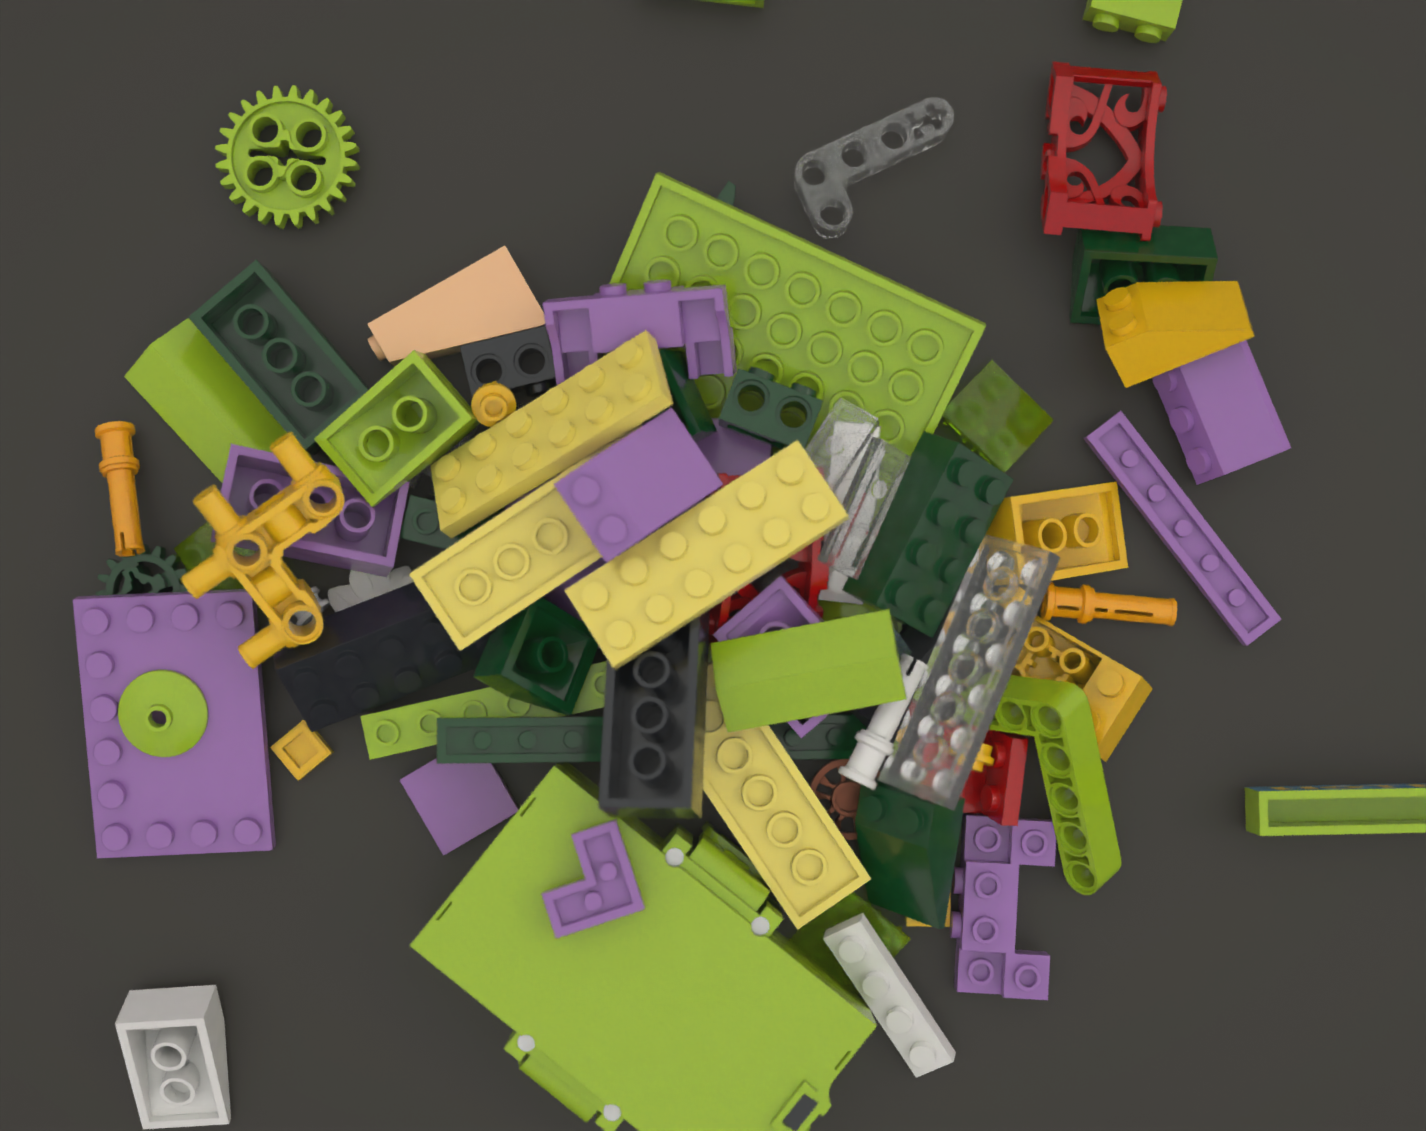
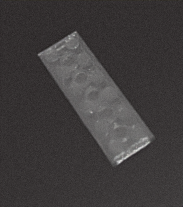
(969, 670)

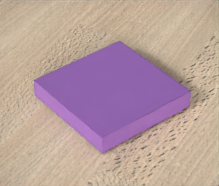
(459, 800)

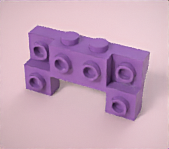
(675, 316)
(988, 907)

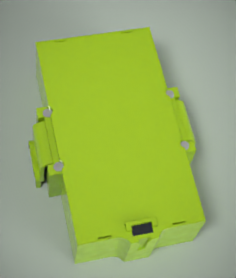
(658, 1015)

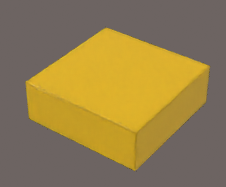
(301, 750)

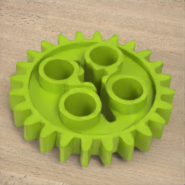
(294, 120)

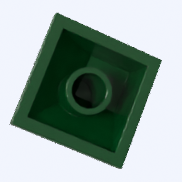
(539, 657)

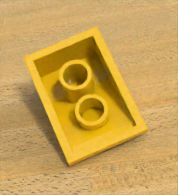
(1170, 324)
(1073, 523)

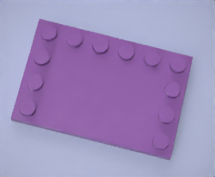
(218, 789)

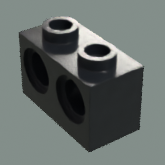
(509, 353)

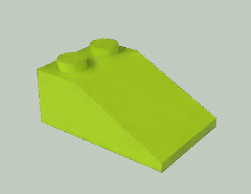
(397, 428)

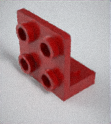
(998, 787)

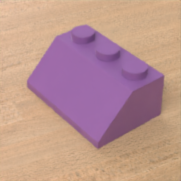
(1221, 412)

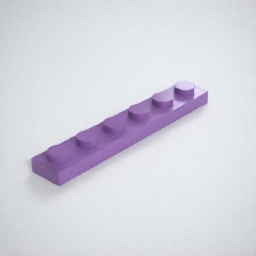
(1182, 528)

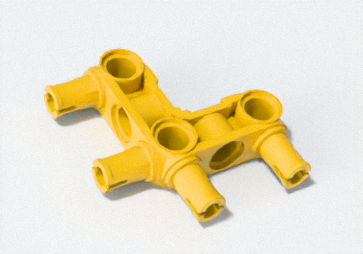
(274, 528)

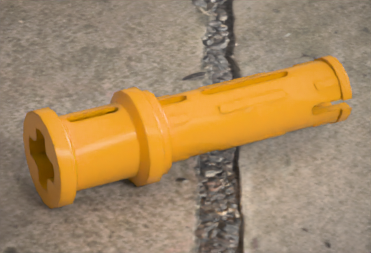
(120, 470)
(1087, 604)

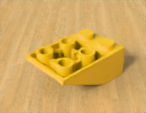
(1111, 688)

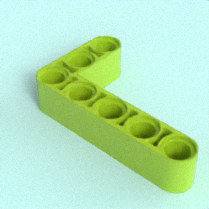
(1072, 774)

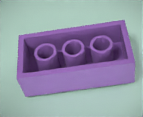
(355, 540)

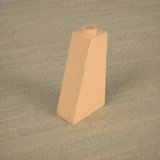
(465, 308)

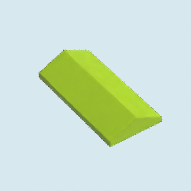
(202, 397)
(808, 671)

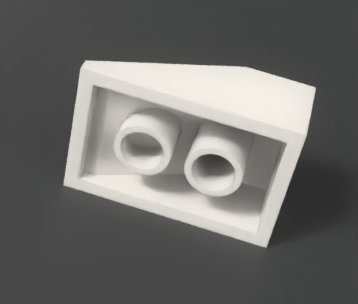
(176, 1056)

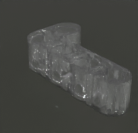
(876, 157)

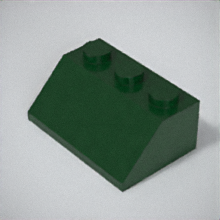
(1120, 259)

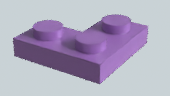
(608, 884)

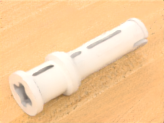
(875, 742)

